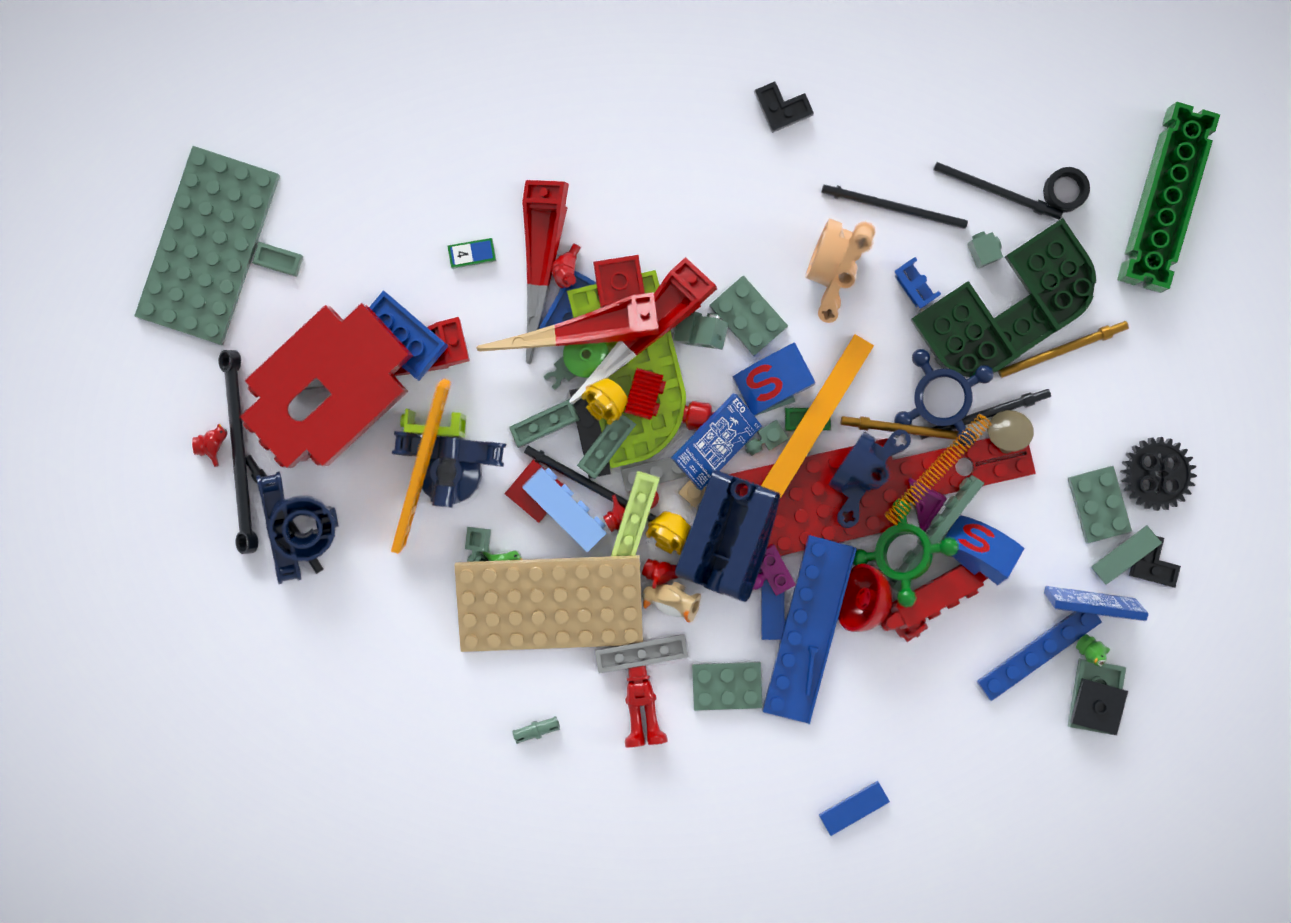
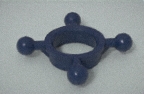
(921, 358)

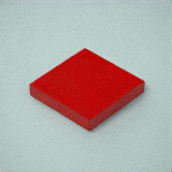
(618, 279)
(522, 498)

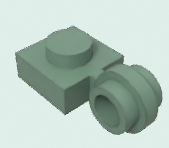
(771, 436)
(478, 541)

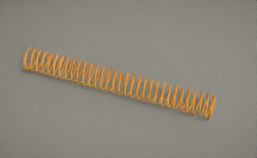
(940, 468)

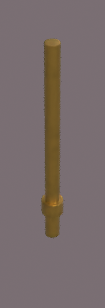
(1103, 333)
(865, 423)

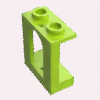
(456, 429)

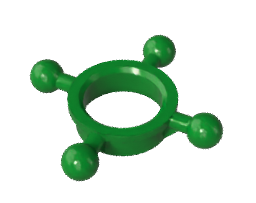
(906, 596)

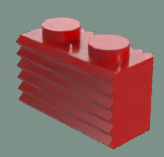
(644, 394)

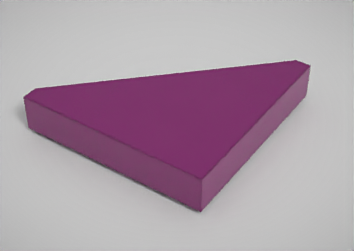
(928, 506)

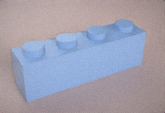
(564, 509)

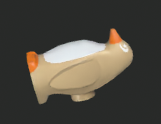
(672, 600)

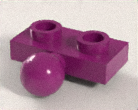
(774, 572)

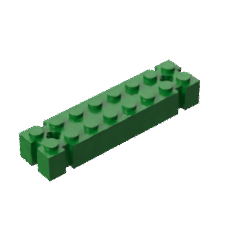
(1168, 197)

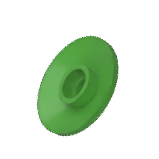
(580, 366)

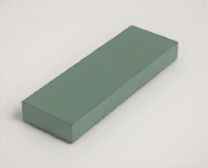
(544, 423)
(606, 446)
(1126, 555)

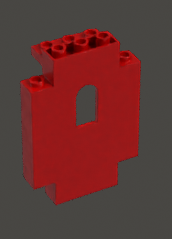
(355, 365)

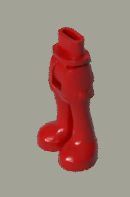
(641, 694)

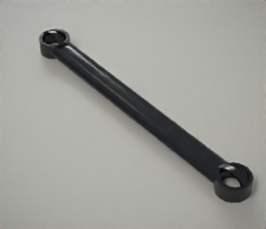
(238, 451)

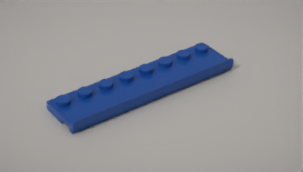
(809, 623)

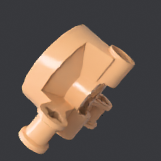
(836, 257)

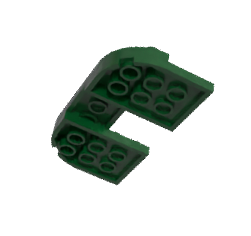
(1059, 289)

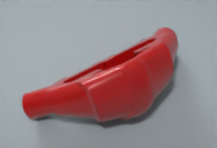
(564, 267)

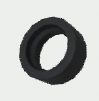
(1080, 178)

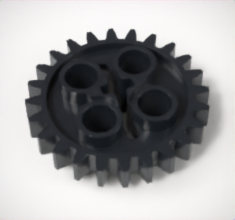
(1137, 472)

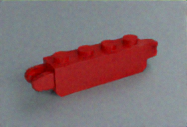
(934, 596)

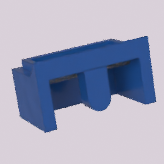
(915, 284)

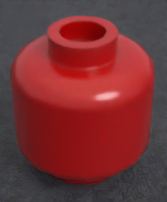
(696, 414)

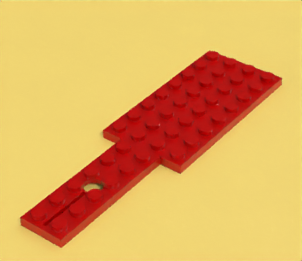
(812, 505)

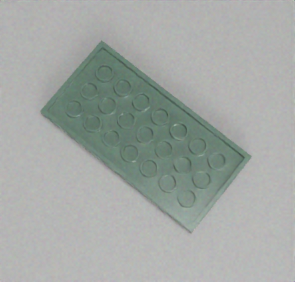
(207, 245)

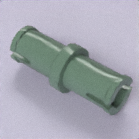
(536, 730)

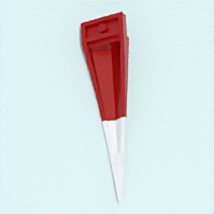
(675, 300)

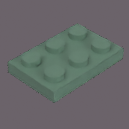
(748, 315)
(1099, 504)
(1107, 674)
(727, 686)

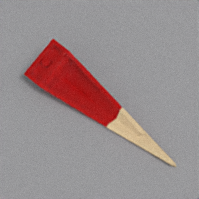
(616, 322)

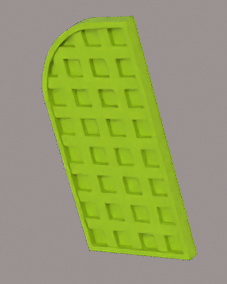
(660, 357)

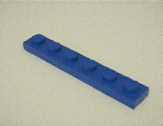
(1037, 653)

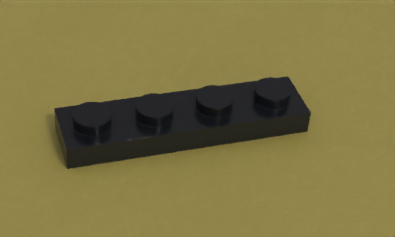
(588, 429)

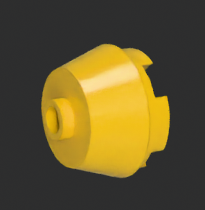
(605, 400)
(669, 532)

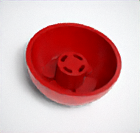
(865, 600)

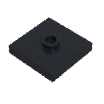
(1099, 706)

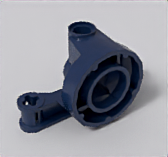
(468, 457)
(855, 473)
(295, 547)

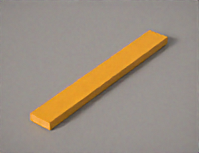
(818, 415)
(421, 465)

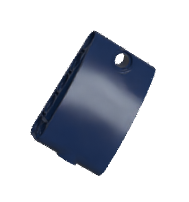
(729, 536)

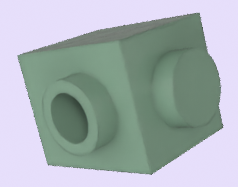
(985, 249)

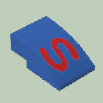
(774, 379)
(984, 549)

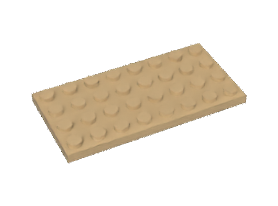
(549, 603)

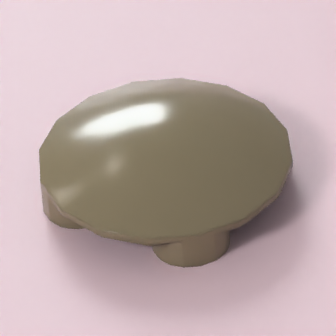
(1010, 431)

